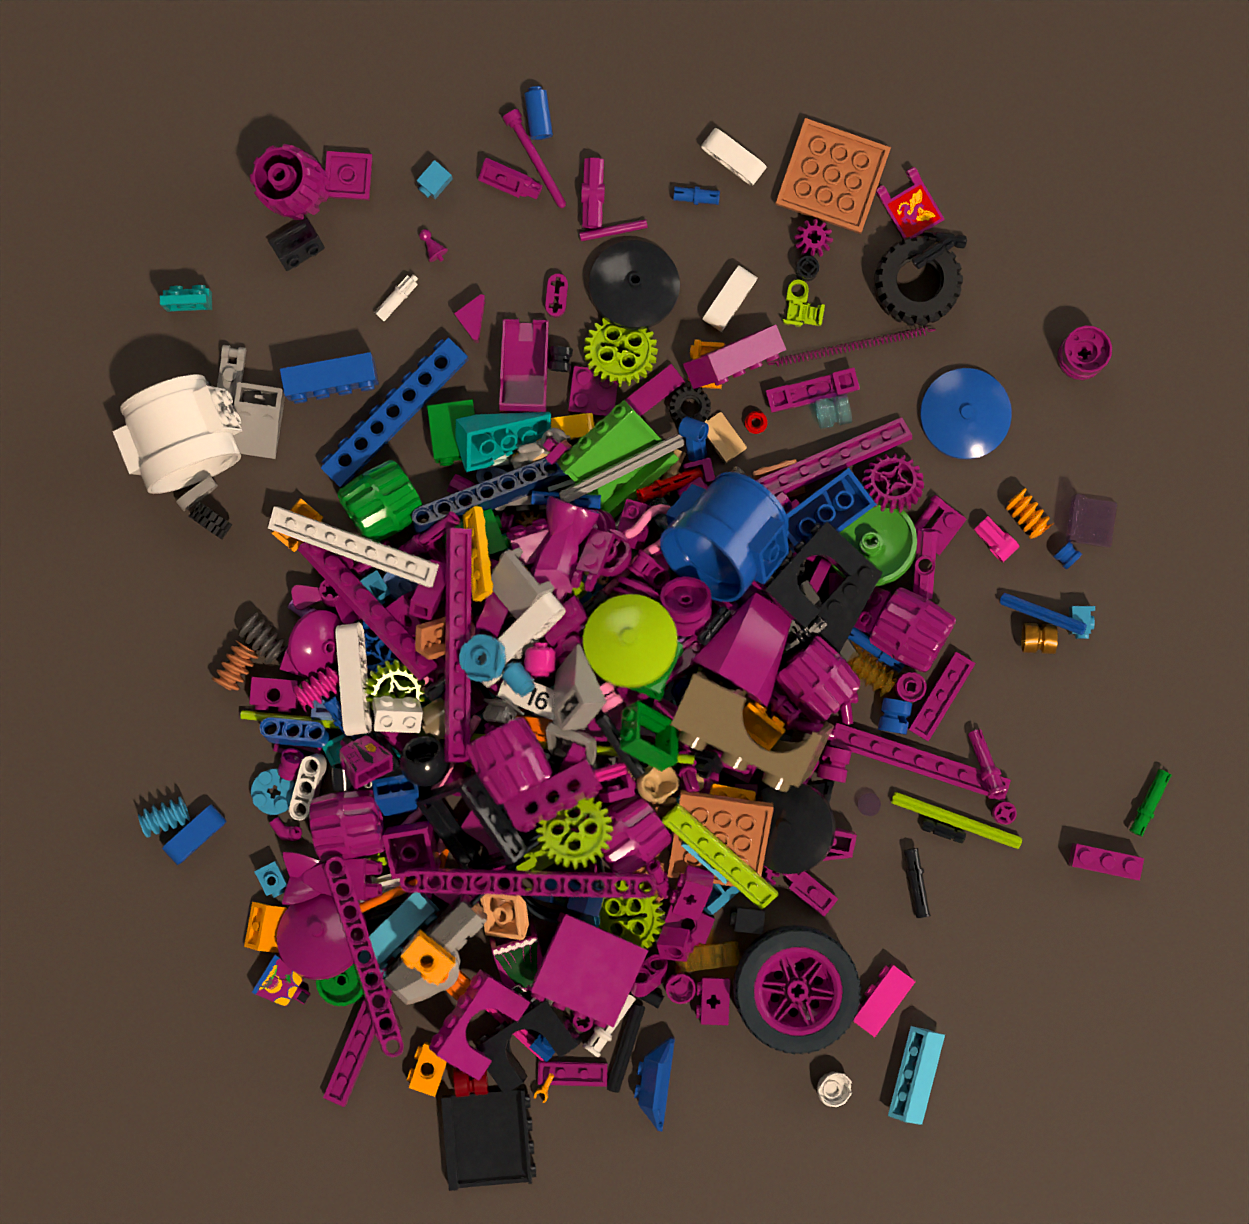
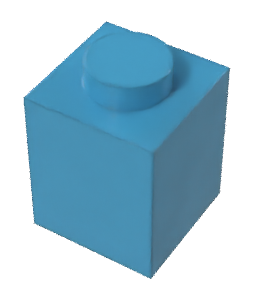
(434, 180)

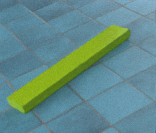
(719, 856)

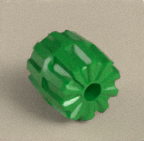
(380, 501)

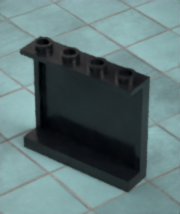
(488, 1139)

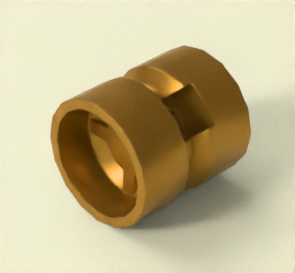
(1039, 638)

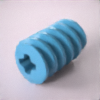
(164, 817)

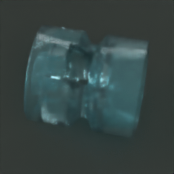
(833, 411)

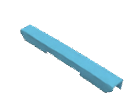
(704, 862)

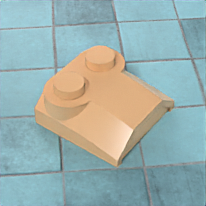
(505, 916)

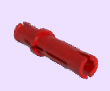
(646, 493)

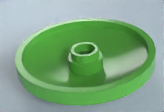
(885, 540)

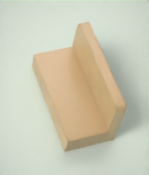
(724, 438)

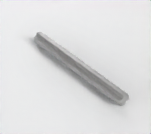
(622, 468)

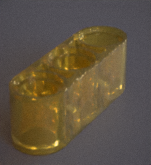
(710, 957)

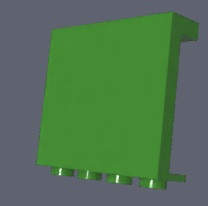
(608, 443)

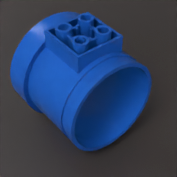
(726, 535)

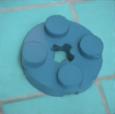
(492, 666)
(263, 799)

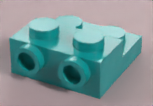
(186, 299)

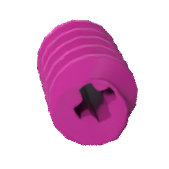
(317, 688)

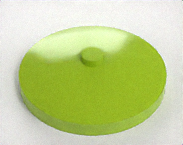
(630, 641)

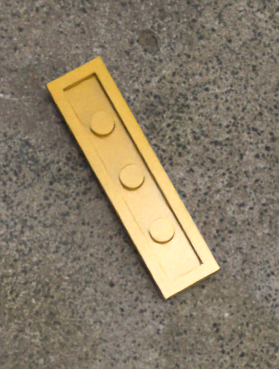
(480, 564)

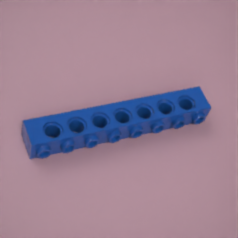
(443, 349)

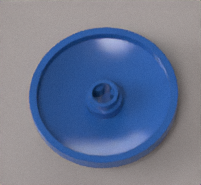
(965, 413)

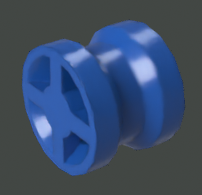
(1067, 555)

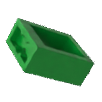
(664, 753)

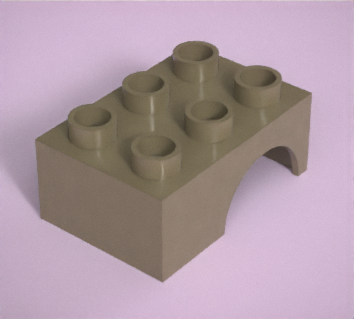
(713, 716)

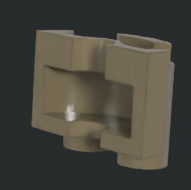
(434, 719)

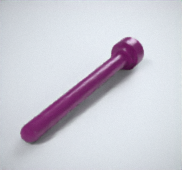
(514, 120)

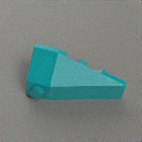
(490, 436)

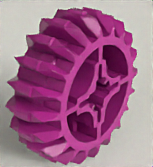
(908, 492)

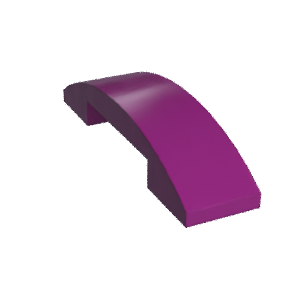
(807, 392)

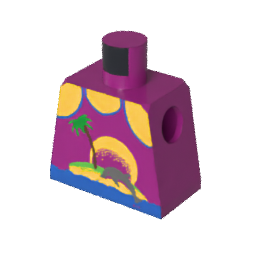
(281, 984)

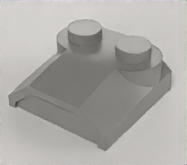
(561, 740)

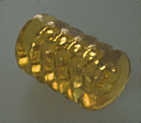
(873, 674)

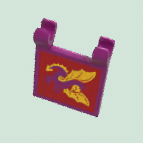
(912, 209)

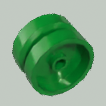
(342, 994)

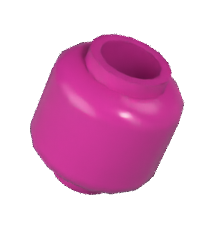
(539, 659)

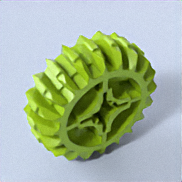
(403, 687)

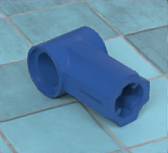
(695, 434)

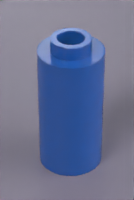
(538, 113)

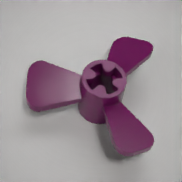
(307, 596)

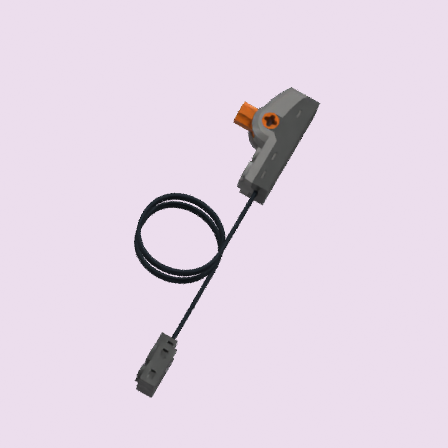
(466, 918)

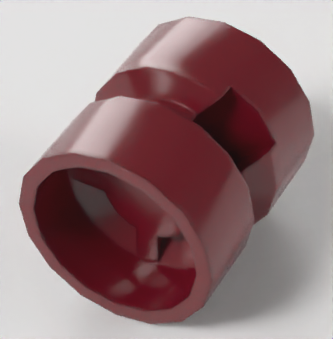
(465, 1084)

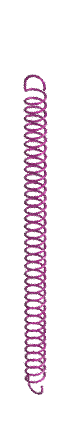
(840, 348)

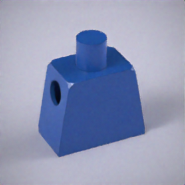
(395, 795)

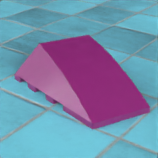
(749, 648)

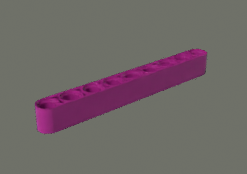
(372, 965)

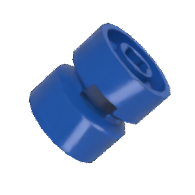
(895, 716)

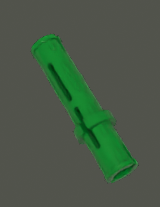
(1152, 798)

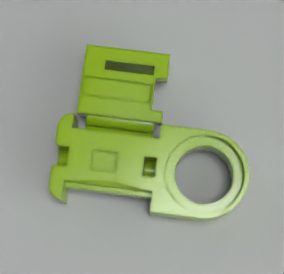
(801, 311)

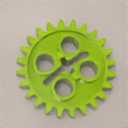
(614, 368)
(590, 843)
(630, 929)

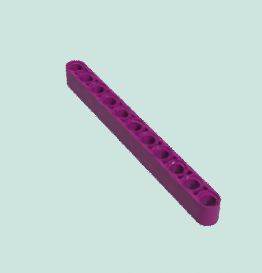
(517, 887)

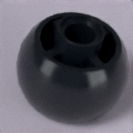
(424, 761)

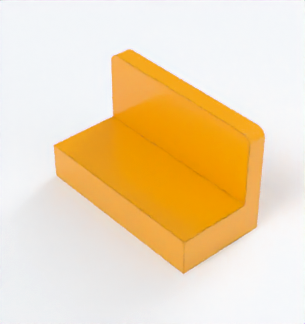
(263, 927)

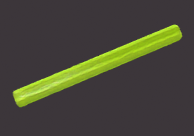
(956, 820)

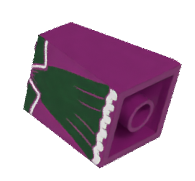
(518, 959)

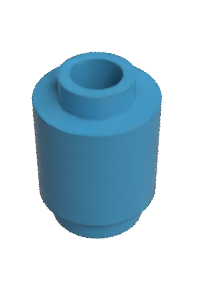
(518, 679)

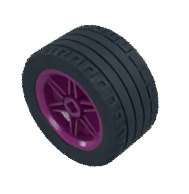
(771, 1020)

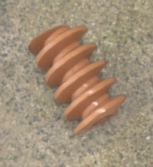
(235, 667)

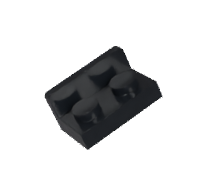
(296, 244)

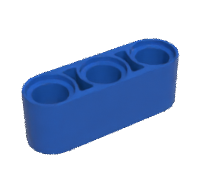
(285, 726)
(194, 834)

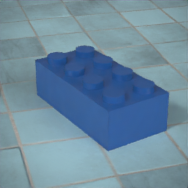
(329, 377)
(837, 503)

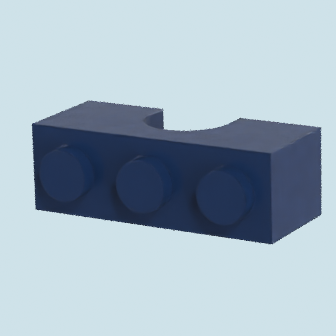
(586, 905)

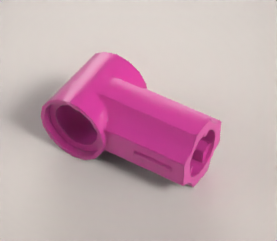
(1000, 543)

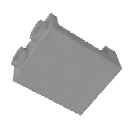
(515, 584)

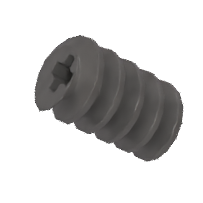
(262, 639)

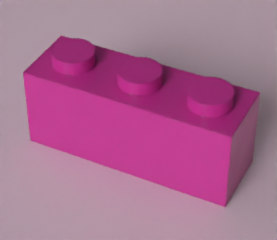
(883, 999)

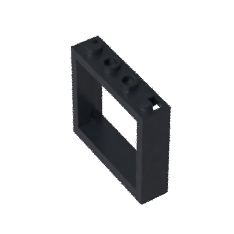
(487, 813)

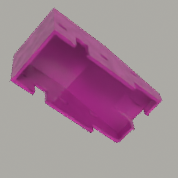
(524, 366)

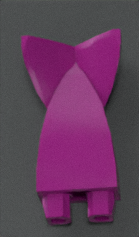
(559, 555)
(309, 879)

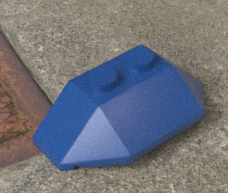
(655, 1082)

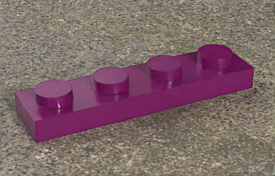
(941, 696)

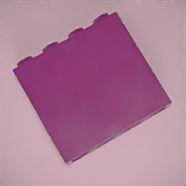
(587, 971)

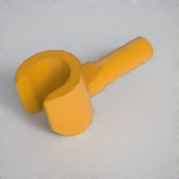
(544, 1089)

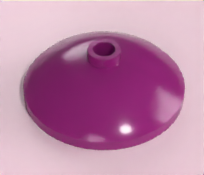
(309, 643)

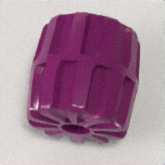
(289, 181)
(912, 629)
(817, 680)
(509, 760)
(346, 825)
(636, 835)

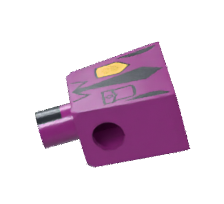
(364, 760)

